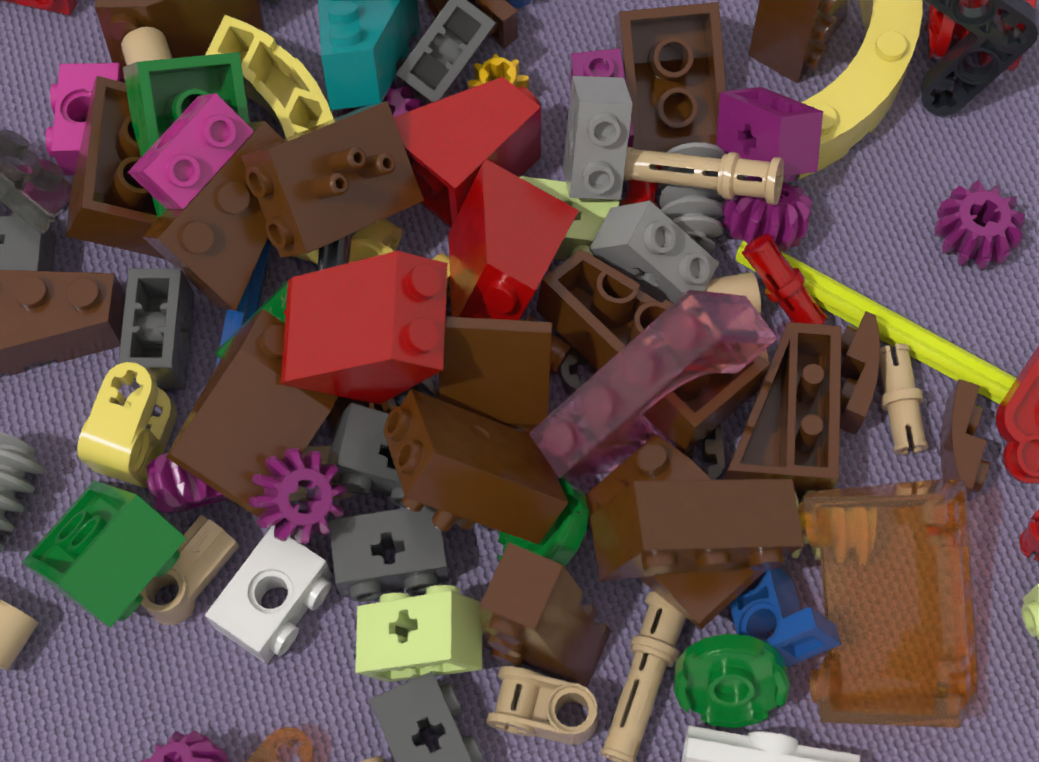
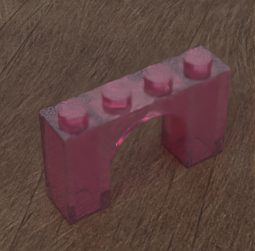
(604, 417)

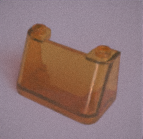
(900, 603)

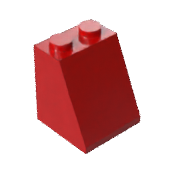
(457, 134)
(503, 244)
(366, 327)

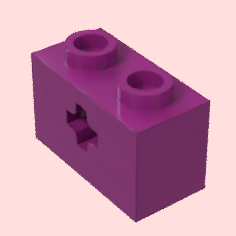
(768, 126)

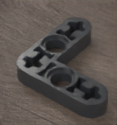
(985, 36)

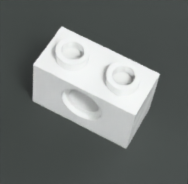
(270, 565)

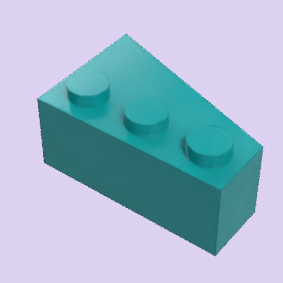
(363, 46)

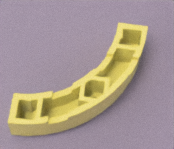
(274, 81)
(871, 81)

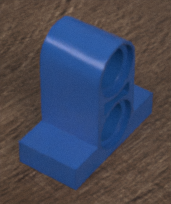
(775, 603)

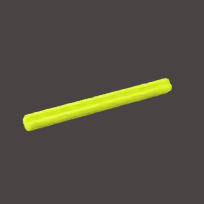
(899, 330)

